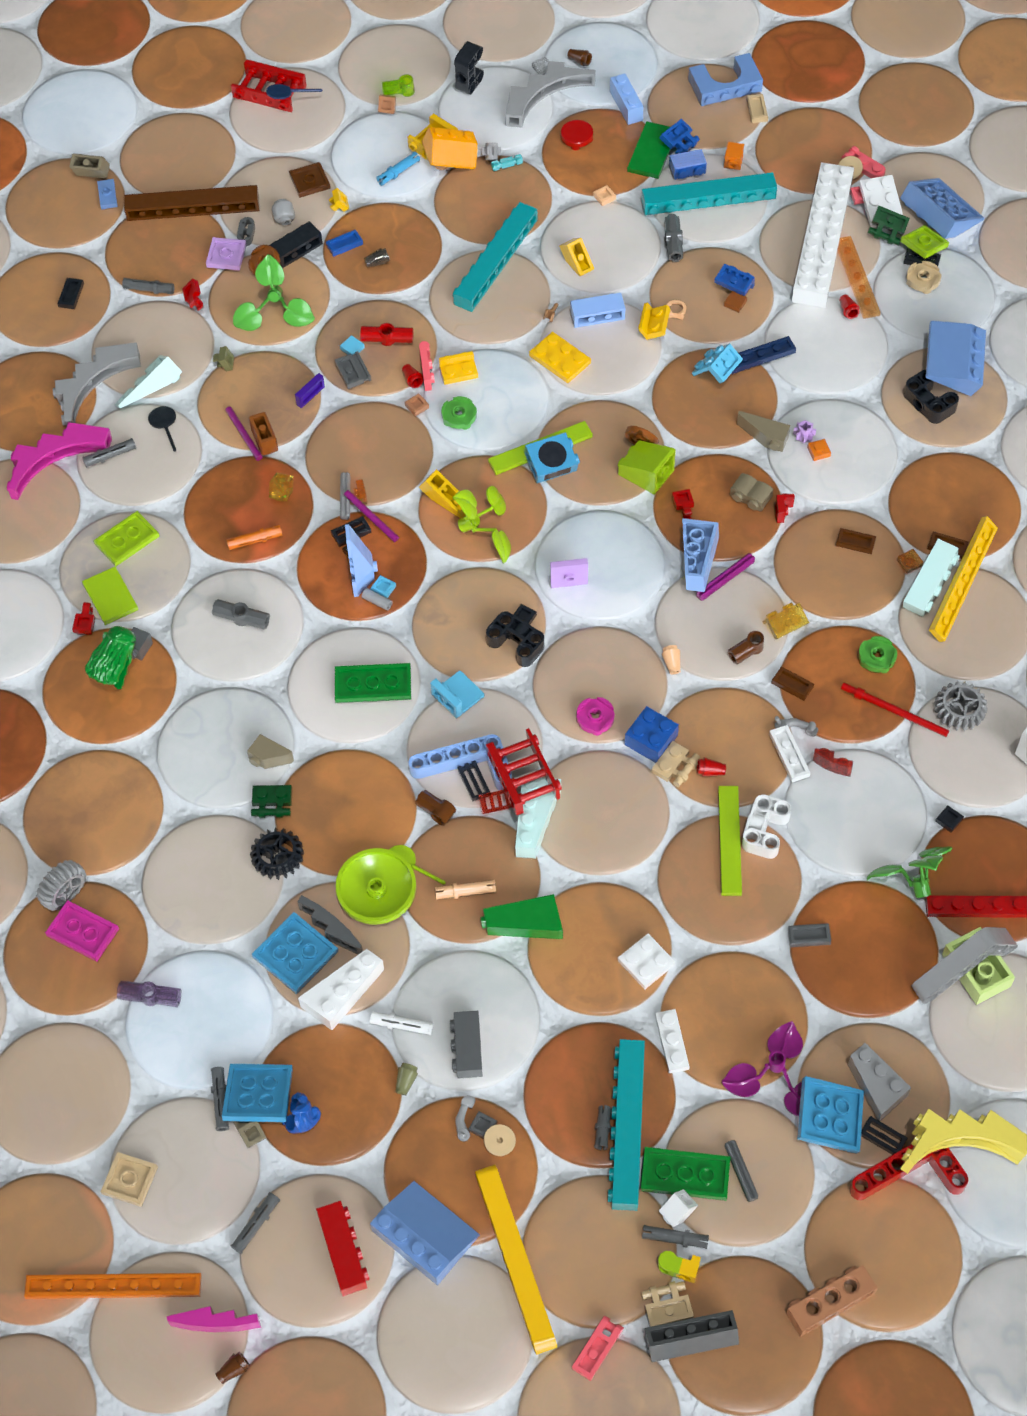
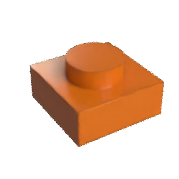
(819, 449)

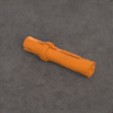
(254, 537)

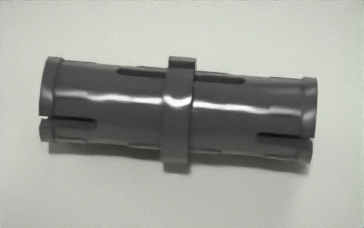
(603, 1127)

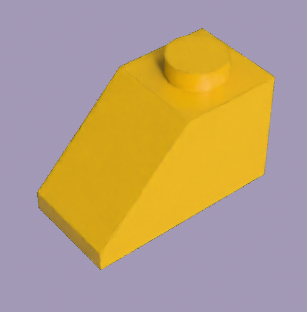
(577, 256)

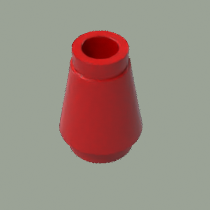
(849, 307)
(413, 377)
(709, 767)

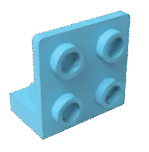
(719, 362)
(456, 693)

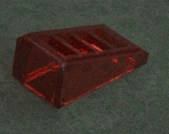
(482, 801)

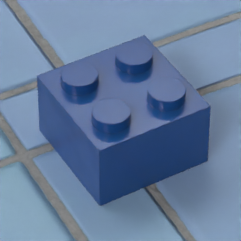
(651, 734)

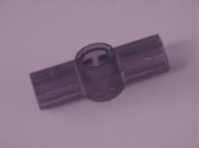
(161, 995)

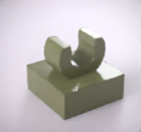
(224, 358)

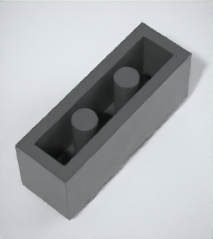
(466, 1044)

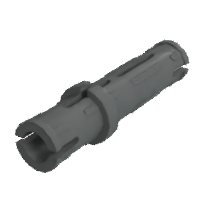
(152, 286)
(102, 455)
(218, 1089)
(255, 1223)
(675, 1236)

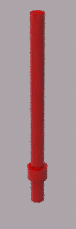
(860, 694)

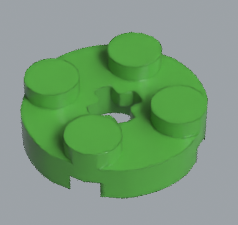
(461, 421)
(874, 663)

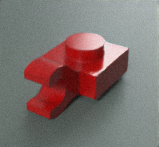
(191, 292)
(683, 501)
(85, 621)

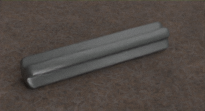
(741, 1171)

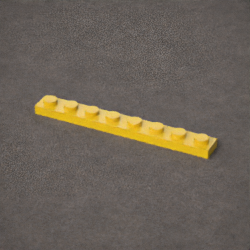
(963, 579)

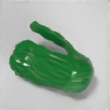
(112, 657)

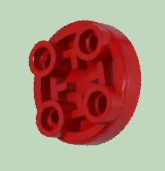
(577, 134)

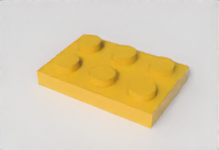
(560, 357)

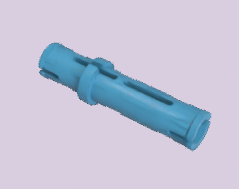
(392, 172)

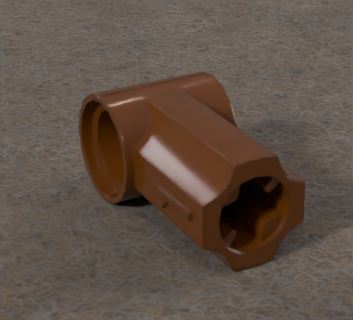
(746, 648)
(439, 809)

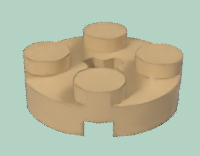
(921, 284)

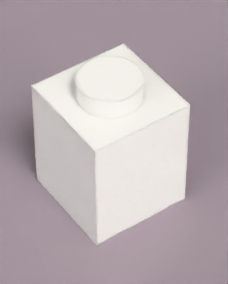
(678, 1208)

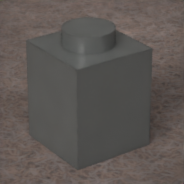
(142, 643)

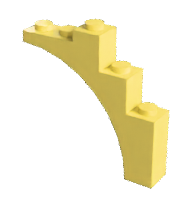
(986, 1133)

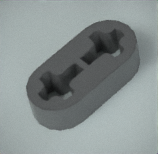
(242, 231)

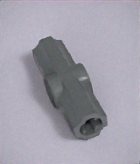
(673, 238)
(249, 616)

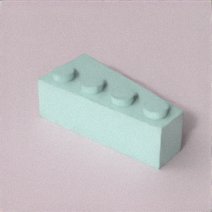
(931, 578)
(534, 820)

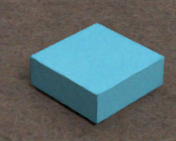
(352, 345)
(383, 586)

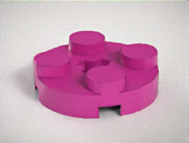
(595, 725)

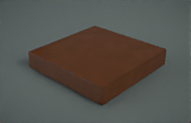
(309, 179)

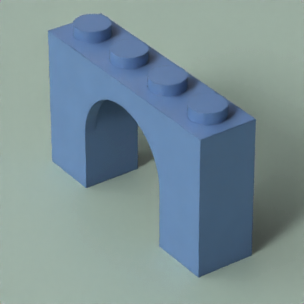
(710, 91)

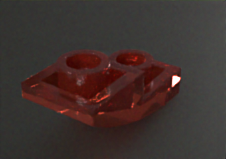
(826, 760)

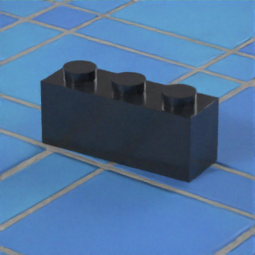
(297, 243)

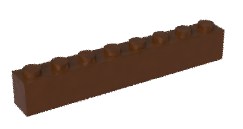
(191, 203)

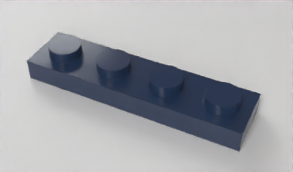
(765, 353)

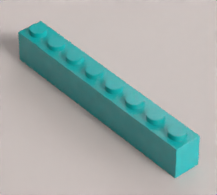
(709, 193)
(495, 256)
(628, 1125)

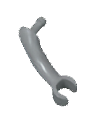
(810, 727)
(462, 1131)

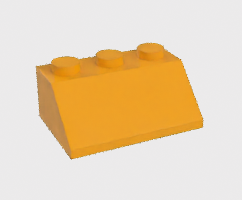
(450, 148)

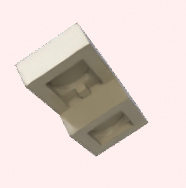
(250, 1132)

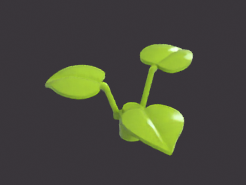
(471, 520)

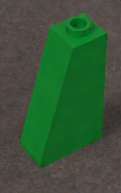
(524, 918)

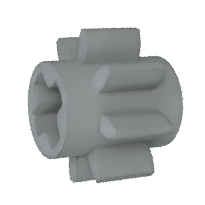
(491, 151)

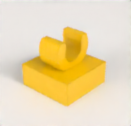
(339, 200)

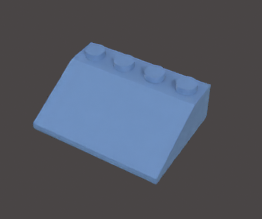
(940, 207)
(956, 355)
(424, 1232)

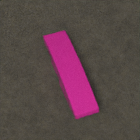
(206, 1321)

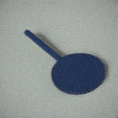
(281, 91)

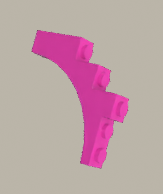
(50, 448)

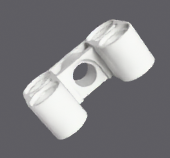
(758, 822)

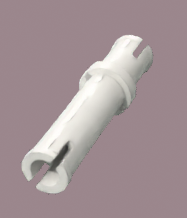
(377, 1018)

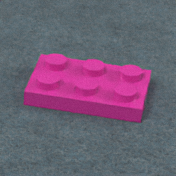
(82, 930)

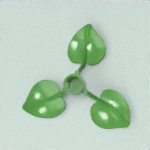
(271, 273)
(920, 882)

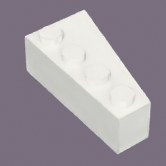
(342, 989)

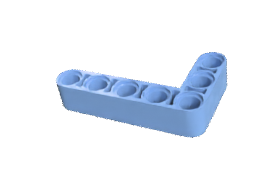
(448, 763)

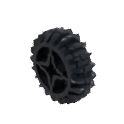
(282, 862)

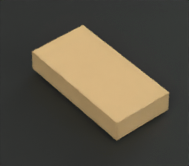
(757, 108)

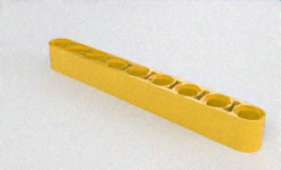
(516, 1260)

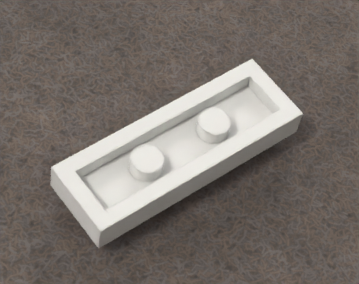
(789, 753)
(672, 1041)

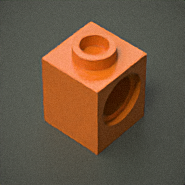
(734, 155)

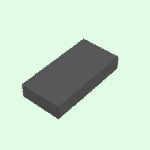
(809, 935)

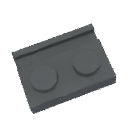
(352, 370)

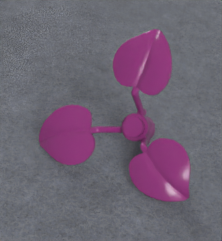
(782, 1044)

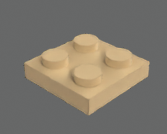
(129, 1179)

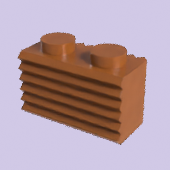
(263, 433)

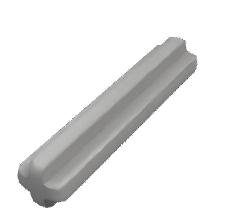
(344, 502)

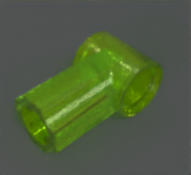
(403, 86)

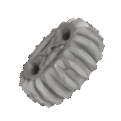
(955, 710)
(61, 885)

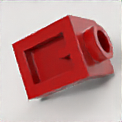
(782, 504)

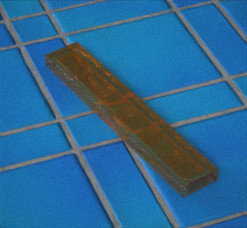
(857, 278)

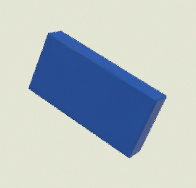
(344, 243)

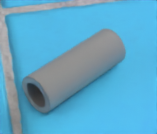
(377, 599)

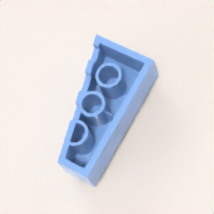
(699, 550)

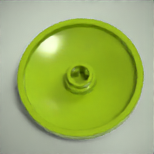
(376, 886)

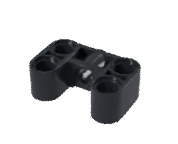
(466, 73)
(933, 408)
(520, 632)

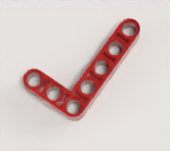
(891, 1175)

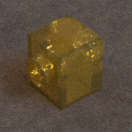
(281, 487)

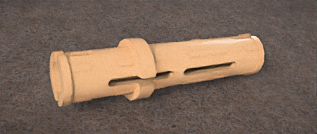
(465, 889)

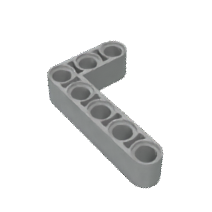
(963, 959)

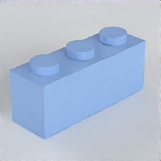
(626, 99)
(597, 310)

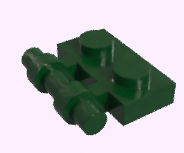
(890, 220)
(271, 796)

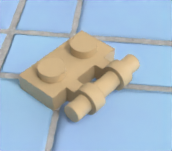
(671, 760)
(668, 1310)

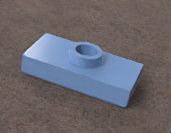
(107, 194)

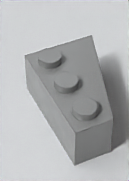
(880, 1083)

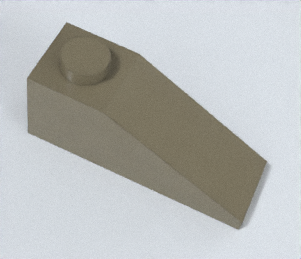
(765, 431)

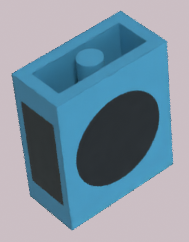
(551, 457)

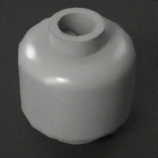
(283, 211)

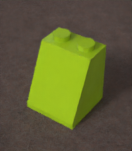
(647, 465)

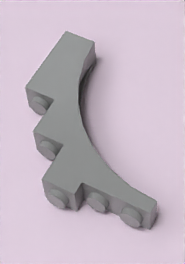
(539, 86)
(106, 363)

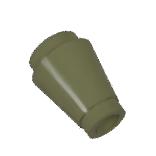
(406, 1076)

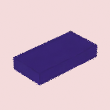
(310, 390)

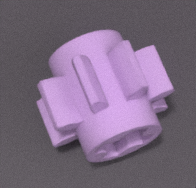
(804, 431)

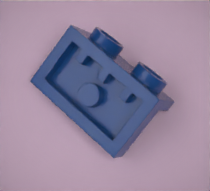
(735, 279)

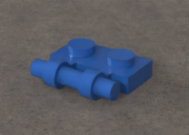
(675, 134)

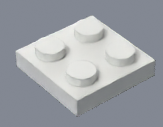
(646, 961)

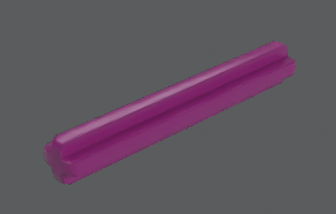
(726, 576)

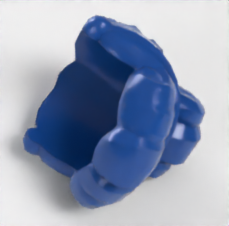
(303, 1114)

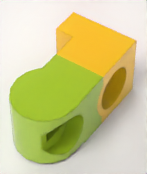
(679, 1267)

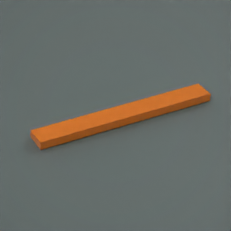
(113, 1285)

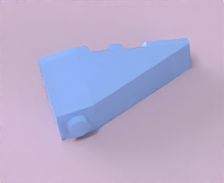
(361, 562)

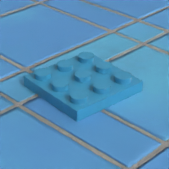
(295, 952)
(257, 1093)
(830, 1115)

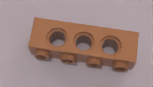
(806, 1322)

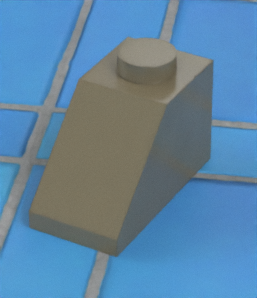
(268, 753)

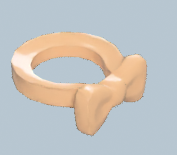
(680, 315)

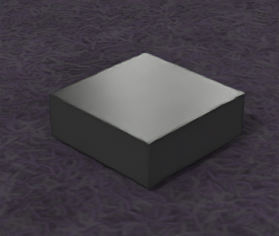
(481, 1124)

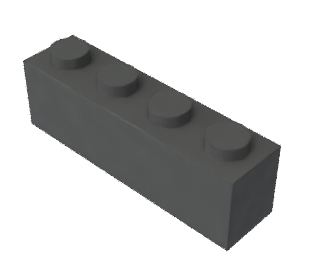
(692, 1336)

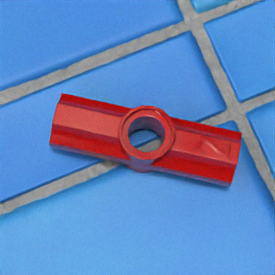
(387, 334)

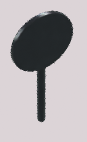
(163, 418)

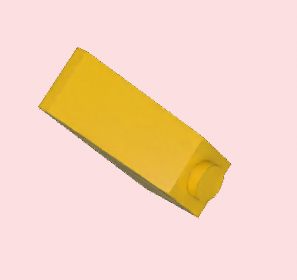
(442, 493)

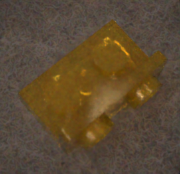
(786, 621)

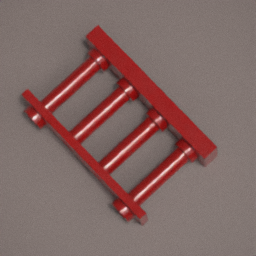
(267, 73)
(511, 784)

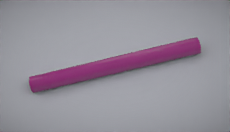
(243, 433)
(366, 511)

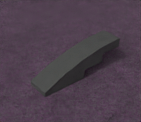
(334, 929)

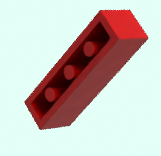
(341, 1248)

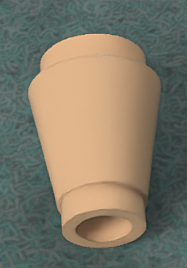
(671, 656)

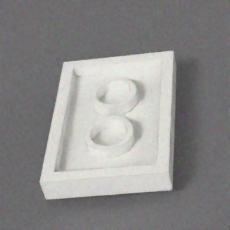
(879, 192)

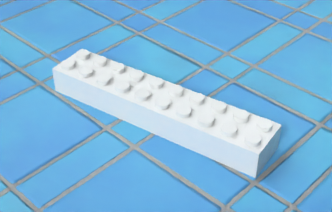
(823, 235)

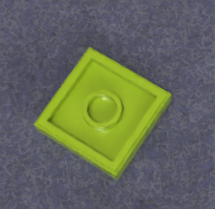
(924, 241)

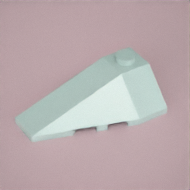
(159, 374)

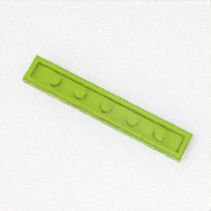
(516, 456)
(730, 841)

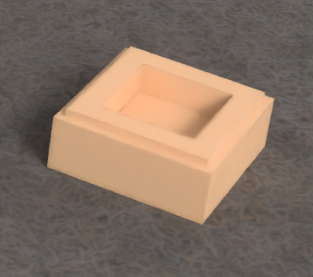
(604, 195)

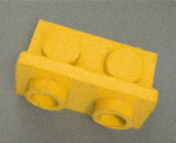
(654, 321)
(458, 367)

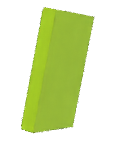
(126, 538)
(110, 595)

